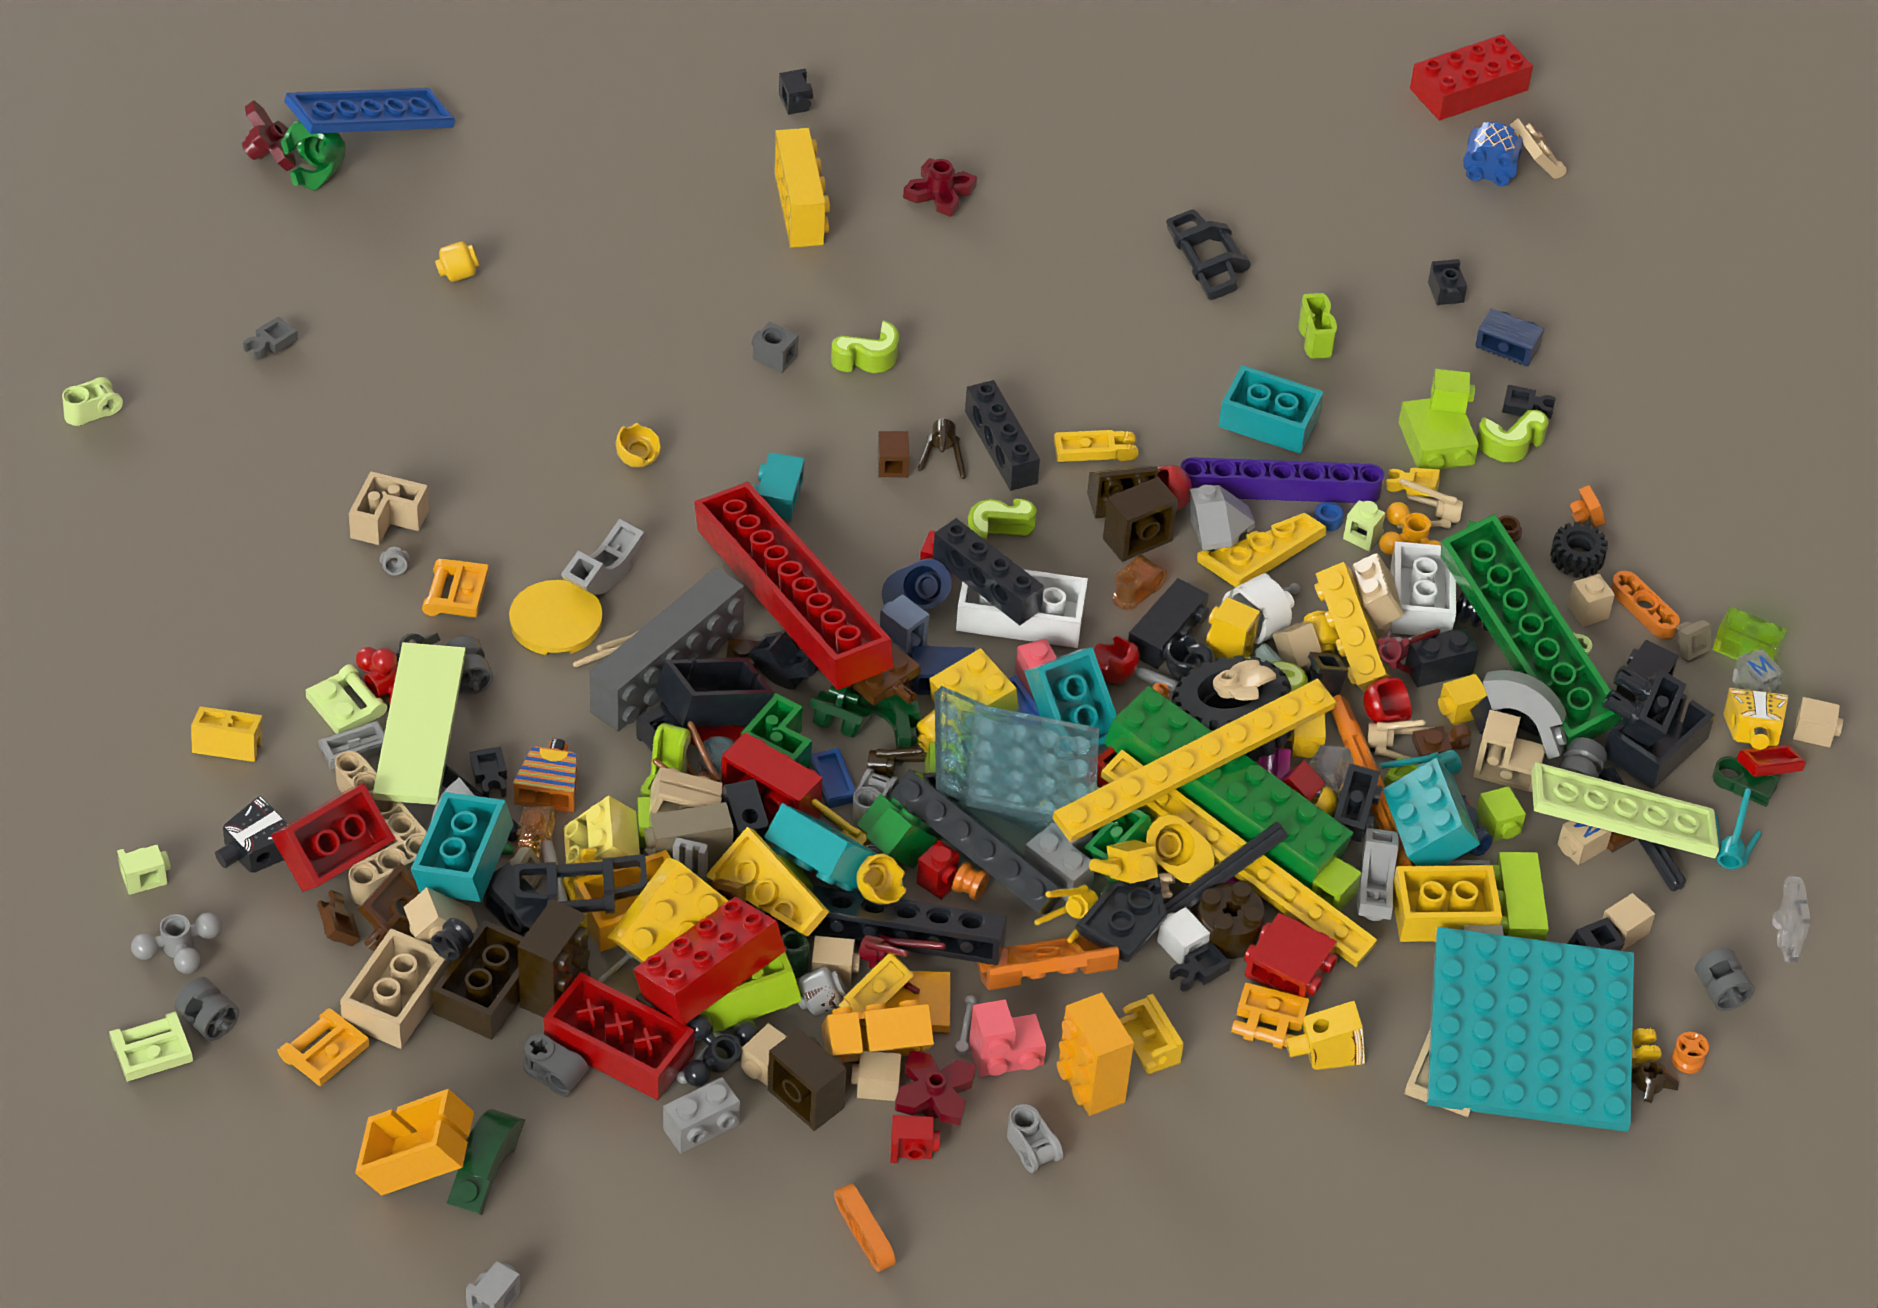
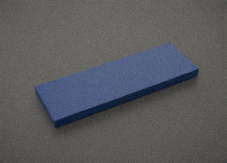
(369, 110)

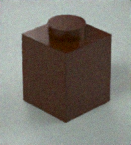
(893, 454)

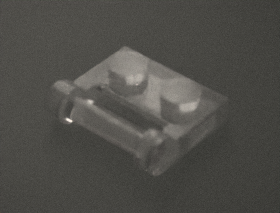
(1792, 919)

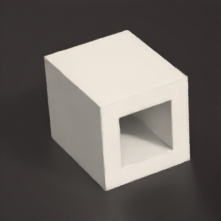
(1182, 934)

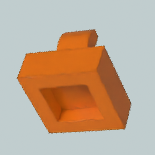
(1587, 508)

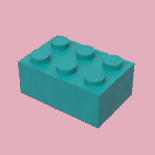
(1271, 409)
(1073, 691)
(1431, 815)
(462, 846)
(817, 847)

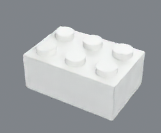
(1423, 588)

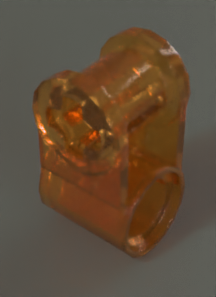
(1137, 582)

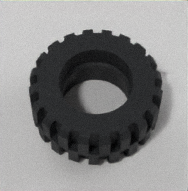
(1201, 701)

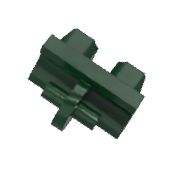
(843, 705)

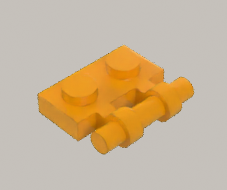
(1269, 1007)

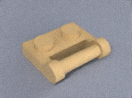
(1536, 145)

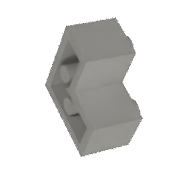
(1060, 858)

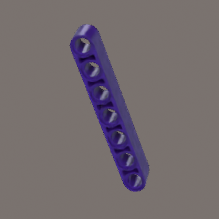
(1288, 479)

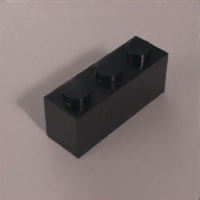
(1169, 618)

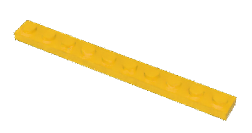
(1193, 760)
(1262, 875)

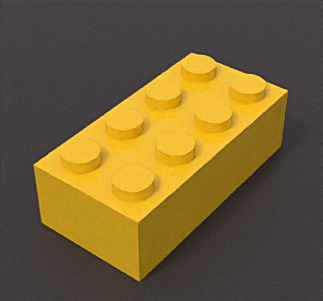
(801, 187)

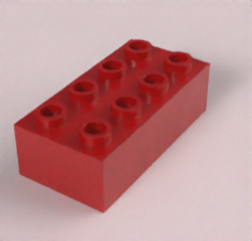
(1471, 77)
(709, 960)
(620, 1035)

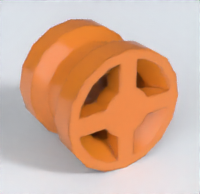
(971, 881)
(1688, 1044)

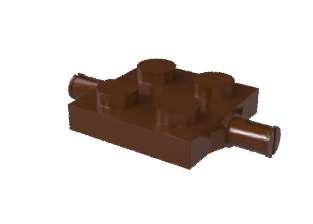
(892, 681)
(386, 905)

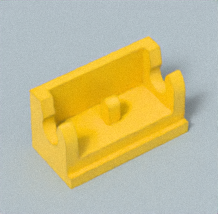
(226, 733)
(1153, 1035)

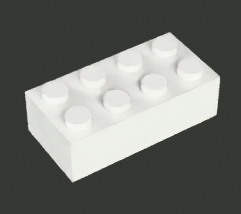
(1057, 621)

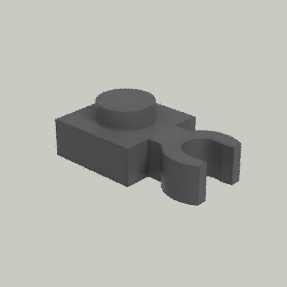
(273, 336)

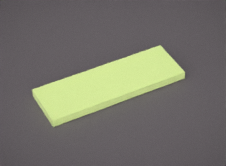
(419, 723)
(1624, 810)

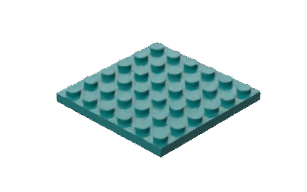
(1531, 1029)

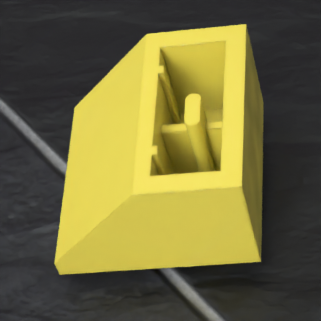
(605, 826)

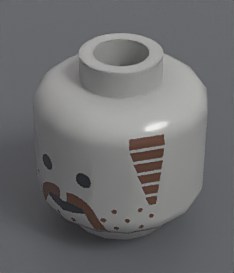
(821, 991)

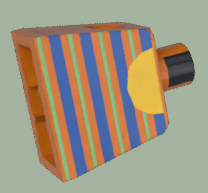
(548, 778)

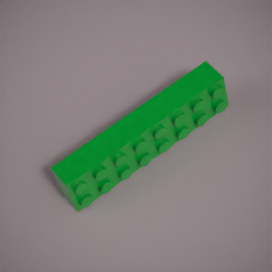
(1527, 624)
(1235, 794)

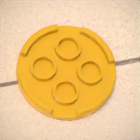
(555, 617)

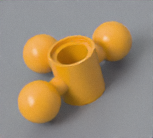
(1415, 528)

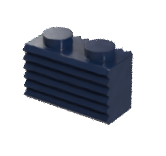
(1509, 337)

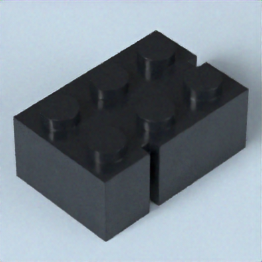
(717, 691)
(1664, 756)

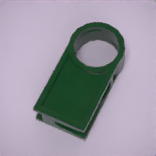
(1761, 787)

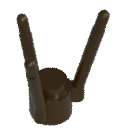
(943, 437)
(884, 761)

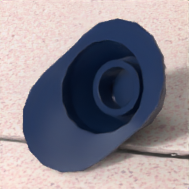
(922, 582)

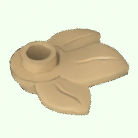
(1243, 680)

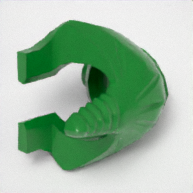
(320, 150)

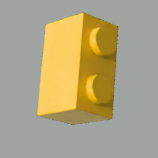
(1232, 629)

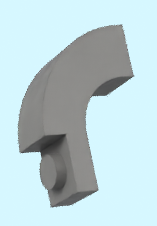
(608, 563)
(1534, 699)
(1377, 876)

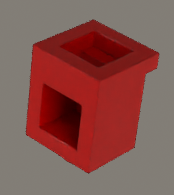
(938, 869)
(913, 1138)

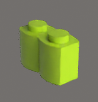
(1317, 325)

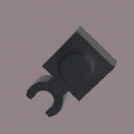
(1520, 400)
(489, 769)
(1203, 964)

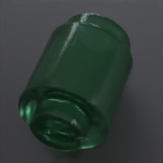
(797, 952)

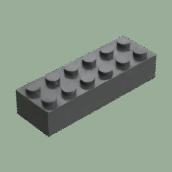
(686, 629)

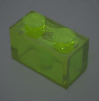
(1746, 633)

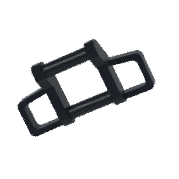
(1231, 261)
(603, 867)

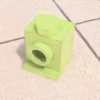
(1368, 517)
(143, 868)

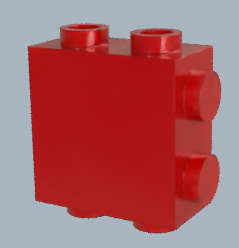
(1290, 957)

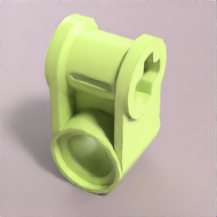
(88, 401)

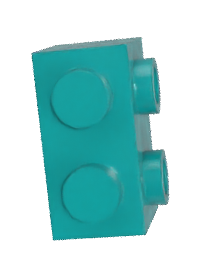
(781, 483)

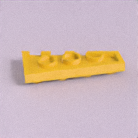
(1263, 550)

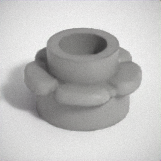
(394, 567)

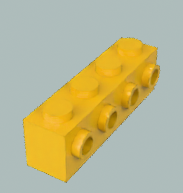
(1353, 625)

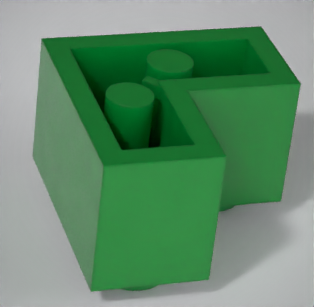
(780, 728)
(1126, 828)
(896, 830)

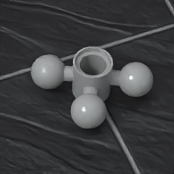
(177, 940)

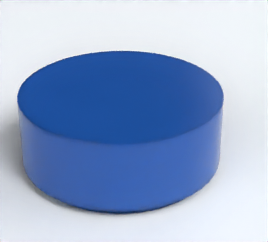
(1329, 515)

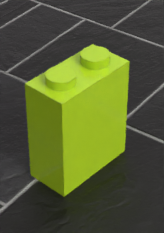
(1436, 436)

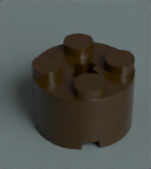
(1232, 917)

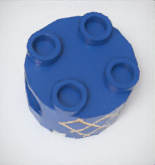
(1493, 153)

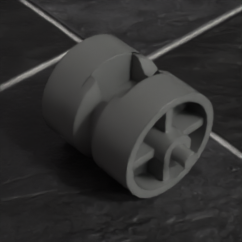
(476, 670)
(1584, 757)
(1724, 979)
(207, 1008)

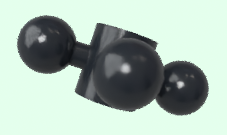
(699, 1071)

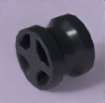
(452, 939)

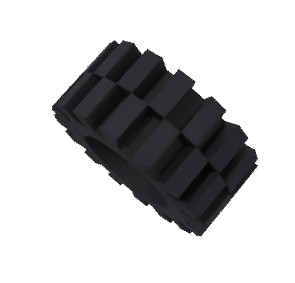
(1577, 561)

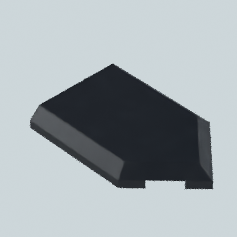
(1125, 917)

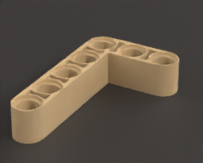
(367, 874)

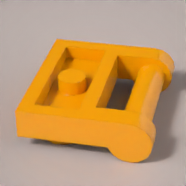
(465, 590)
(330, 1052)

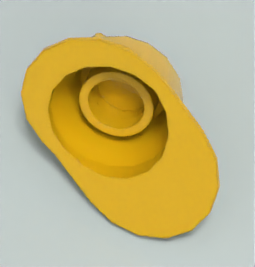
(1180, 848)

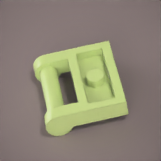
(338, 707)
(153, 1053)

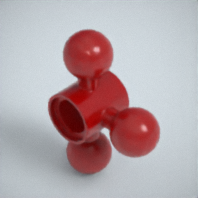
(381, 669)

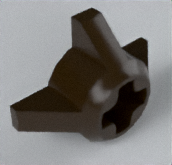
(1652, 1085)

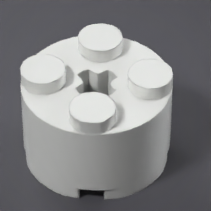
(1270, 599)

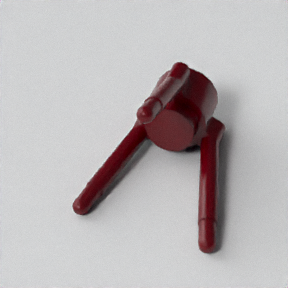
(1396, 649)
(877, 948)

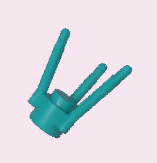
(1449, 759)
(1732, 850)

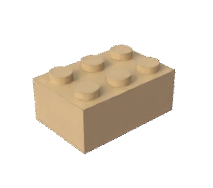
(394, 989)

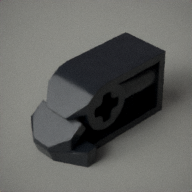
(502, 904)

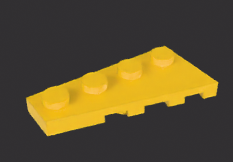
(769, 882)

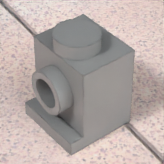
(494, 1288)

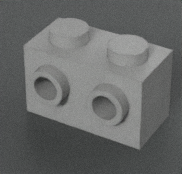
(701, 1115)

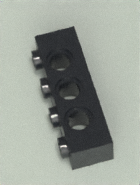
(1002, 435)
(988, 571)

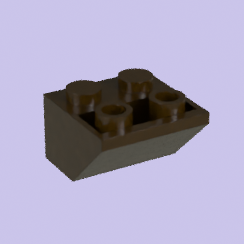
(1106, 483)

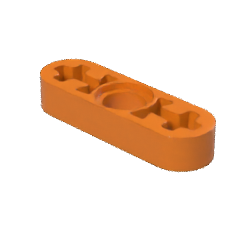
(1660, 625)
(864, 1227)

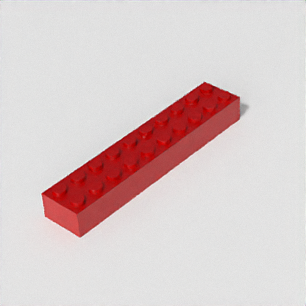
(794, 585)

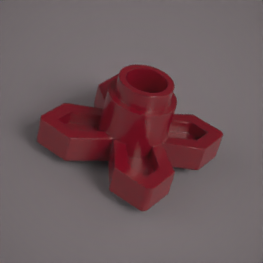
(266, 137)
(941, 185)
(935, 1090)

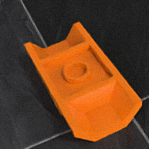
(1044, 957)

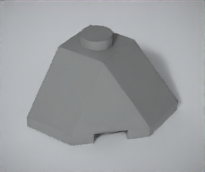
(1218, 517)

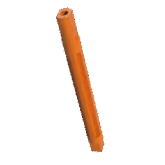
(1354, 740)

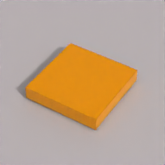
(933, 991)

